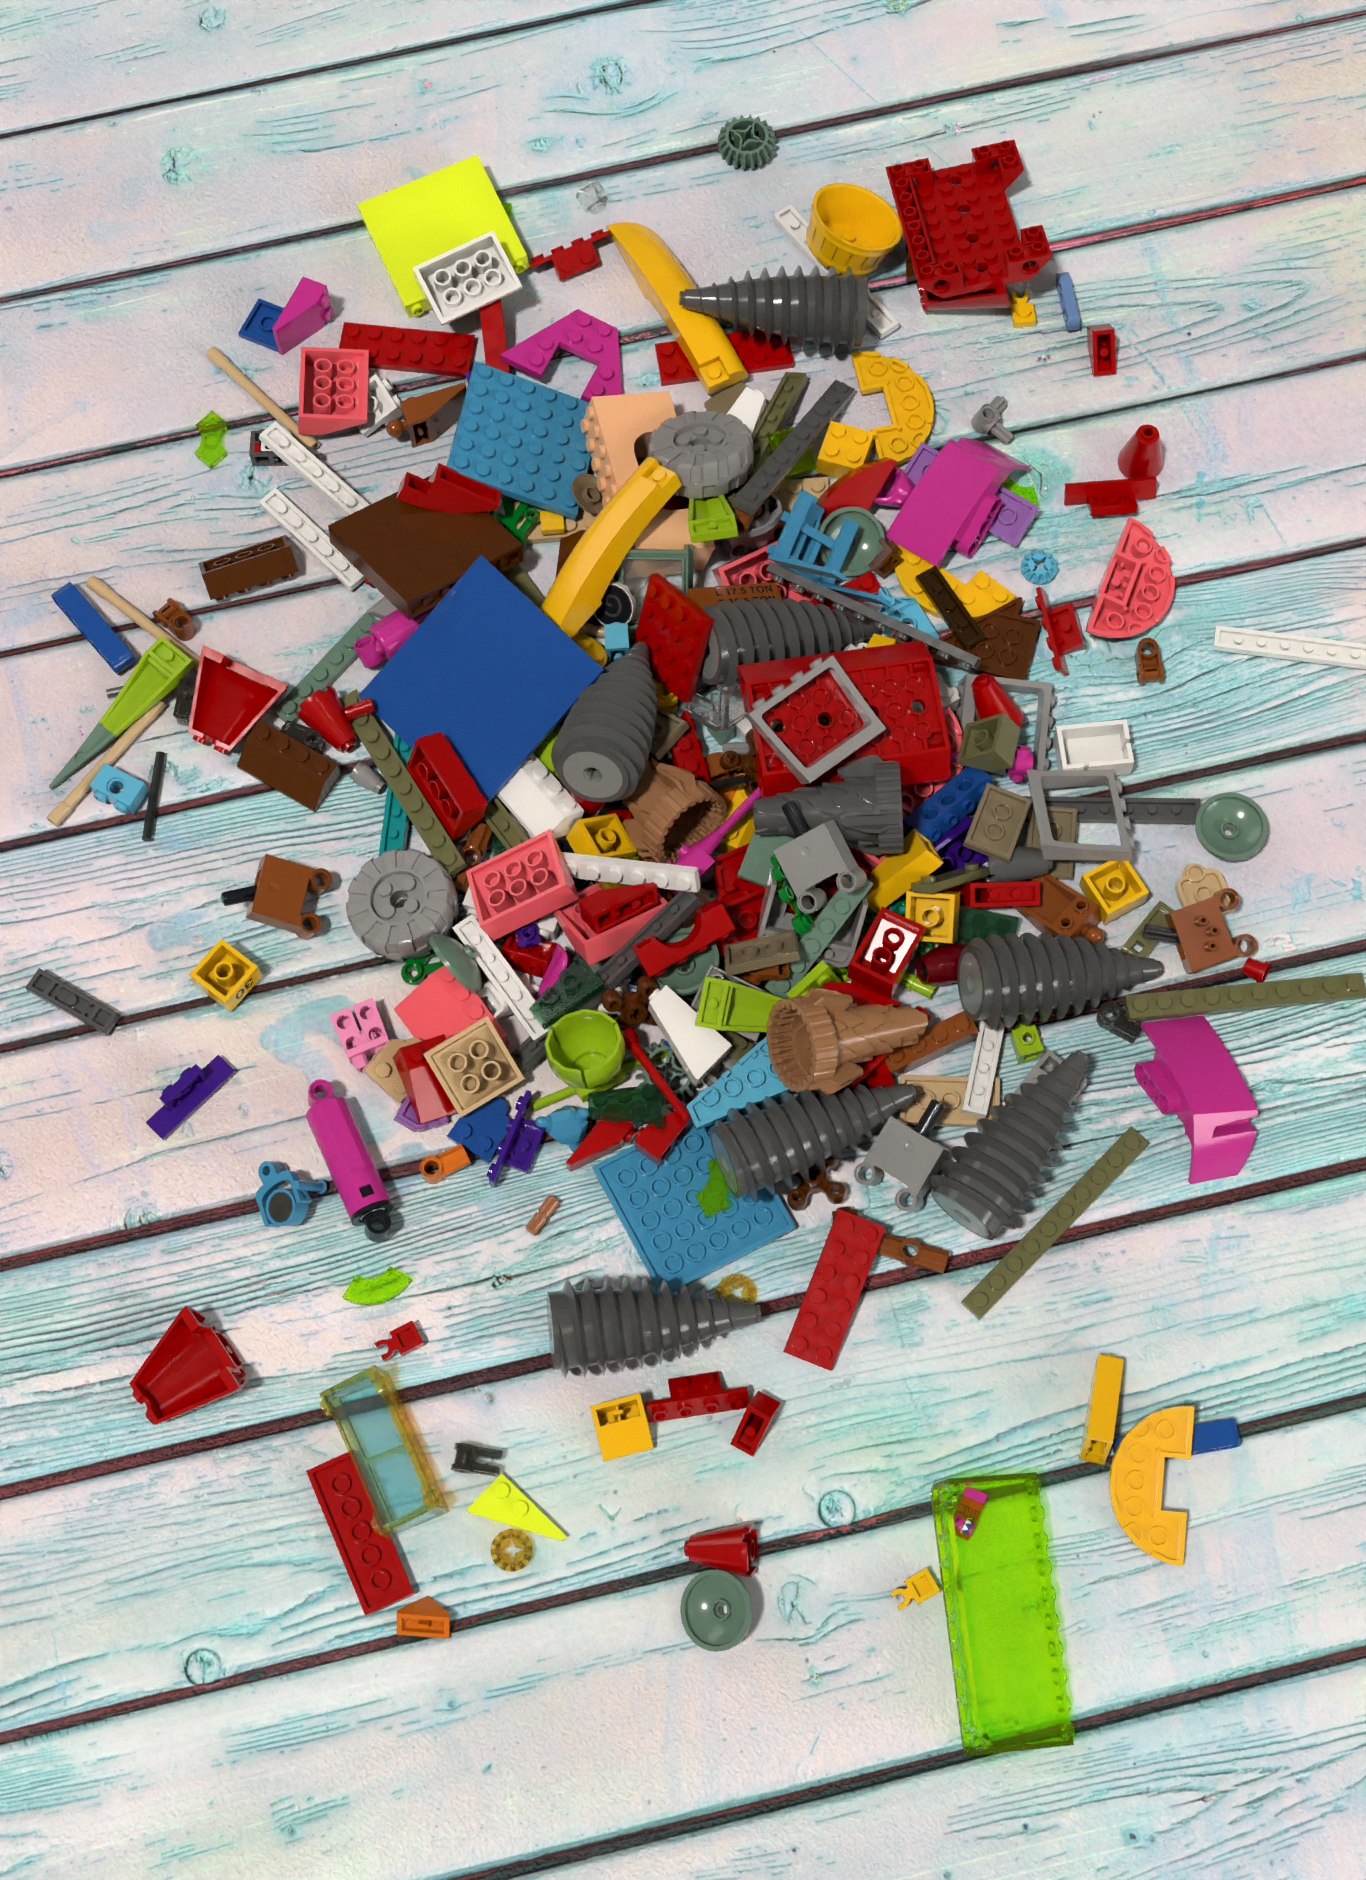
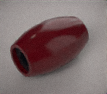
(939, 965)

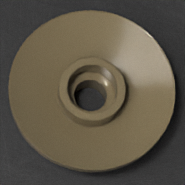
(587, 494)

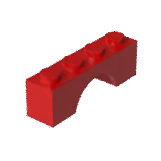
(710, 924)

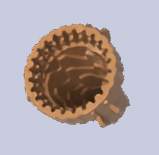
(671, 811)
(823, 1036)

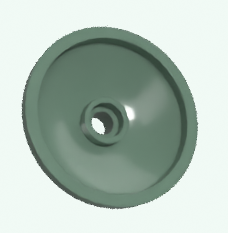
(865, 542)
(1240, 817)
(458, 960)
(688, 982)
(703, 1610)

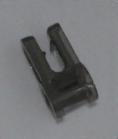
(184, 701)
(305, 735)
(1118, 1022)
(473, 1452)

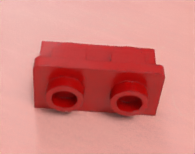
(528, 960)

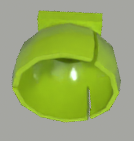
(586, 1051)

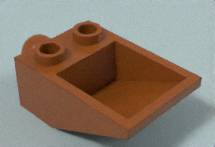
(429, 415)
(1063, 911)

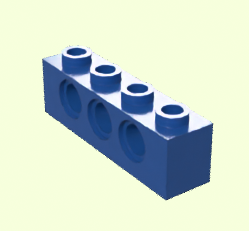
(948, 804)

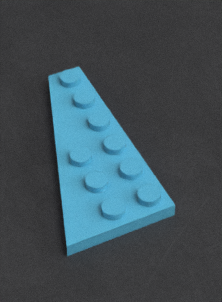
(745, 1082)

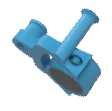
(284, 1206)

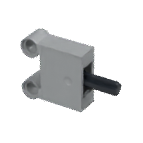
(815, 858)
(907, 1156)

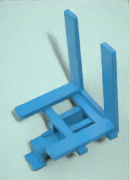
(802, 541)

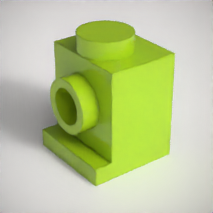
(1025, 1050)

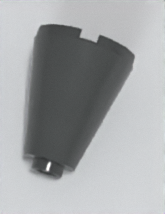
(1023, 865)

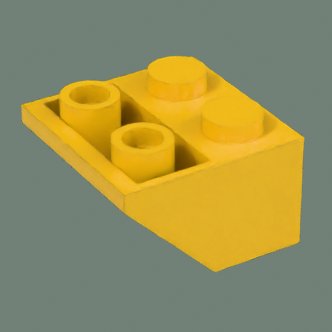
(621, 1427)

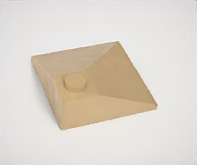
(473, 1066)

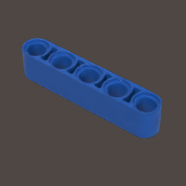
(93, 628)
(1209, 1437)

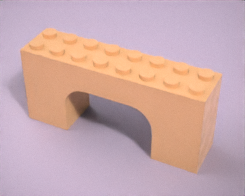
(616, 435)

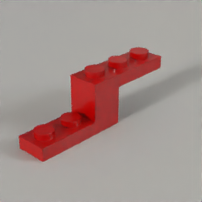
(998, 894)

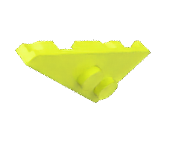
(508, 1505)

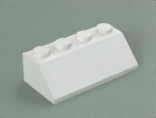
(540, 800)

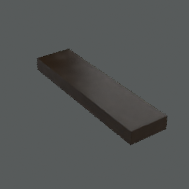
(950, 608)

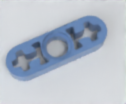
(1067, 301)

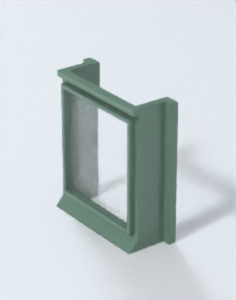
(639, 564)

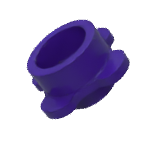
(530, 941)

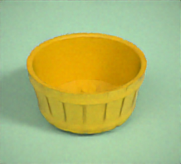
(851, 228)

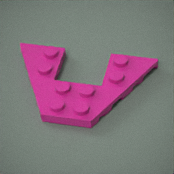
(581, 336)

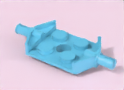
(906, 610)

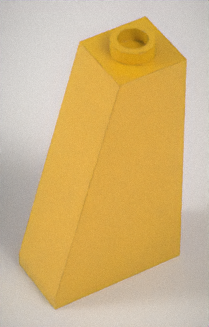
(899, 870)
(1101, 1409)

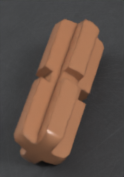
(545, 1211)

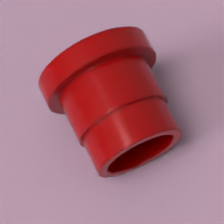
(1256, 969)

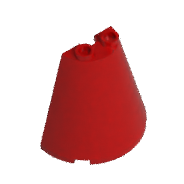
(984, 299)
(229, 700)
(187, 1369)

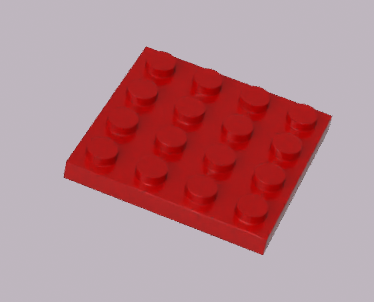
(675, 636)

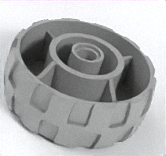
(705, 451)
(402, 903)

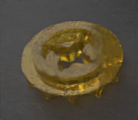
(737, 1281)
(502, 1543)

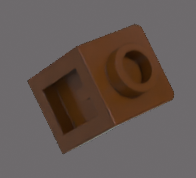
(887, 560)

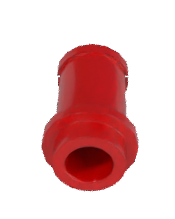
(359, 709)

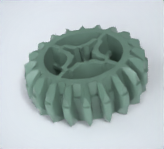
(746, 136)
(680, 1072)

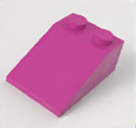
(302, 315)

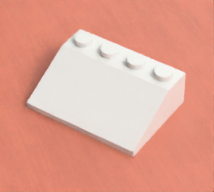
(466, 278)

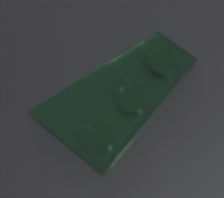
(981, 923)
(569, 992)
(630, 1104)

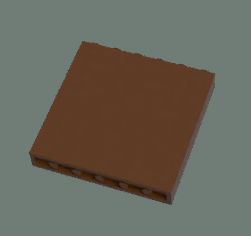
(418, 551)

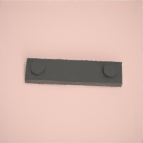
(73, 1002)

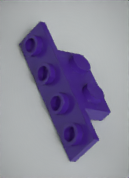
(188, 1094)
(520, 1144)

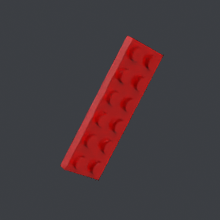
(411, 349)
(753, 352)
(834, 1289)
(367, 1556)

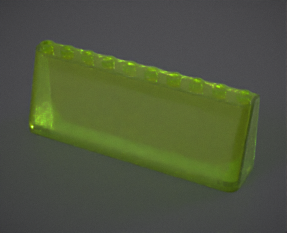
(1001, 1616)

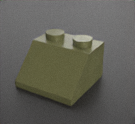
(989, 743)

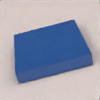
(259, 324)

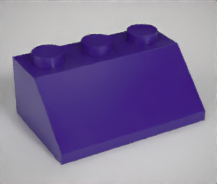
(953, 852)

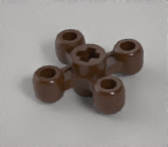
(743, 762)
(631, 1004)
(821, 1184)

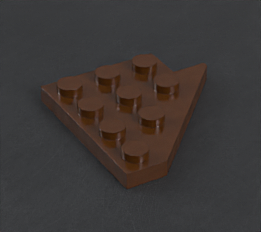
(1006, 644)

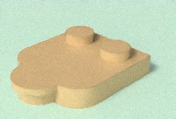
(1199, 885)
(383, 1069)

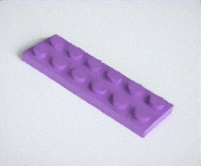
(1013, 516)

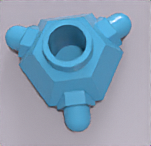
(566, 1125)

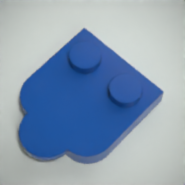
(482, 1129)

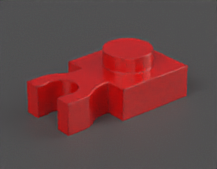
(403, 1340)

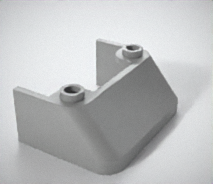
(841, 947)

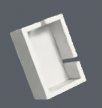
(1094, 747)

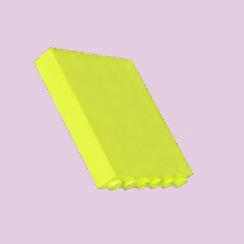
(432, 218)

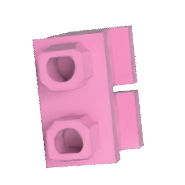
(364, 1042)

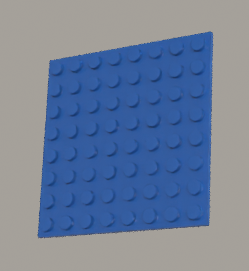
(483, 675)

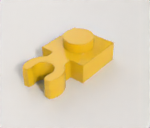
(1022, 312)
(919, 1587)

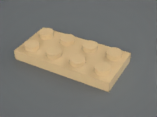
(948, 1091)

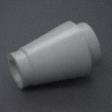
(366, 777)

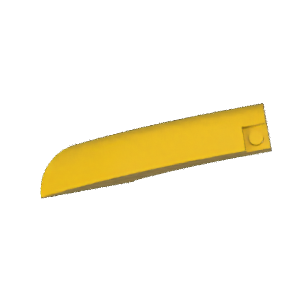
(661, 280)
(605, 544)

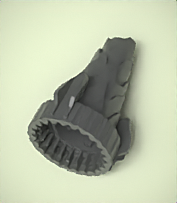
(863, 806)

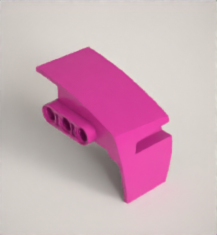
(954, 500)
(1206, 1092)

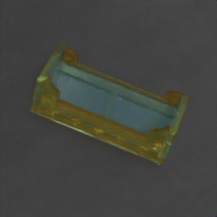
(384, 1451)

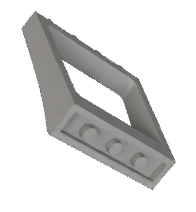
(966, 711)
(871, 724)
(1056, 850)

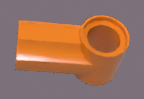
(447, 1162)

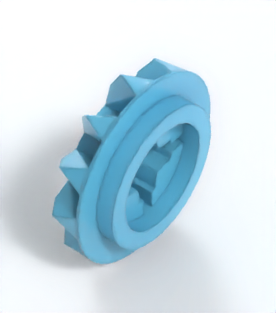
(1041, 575)

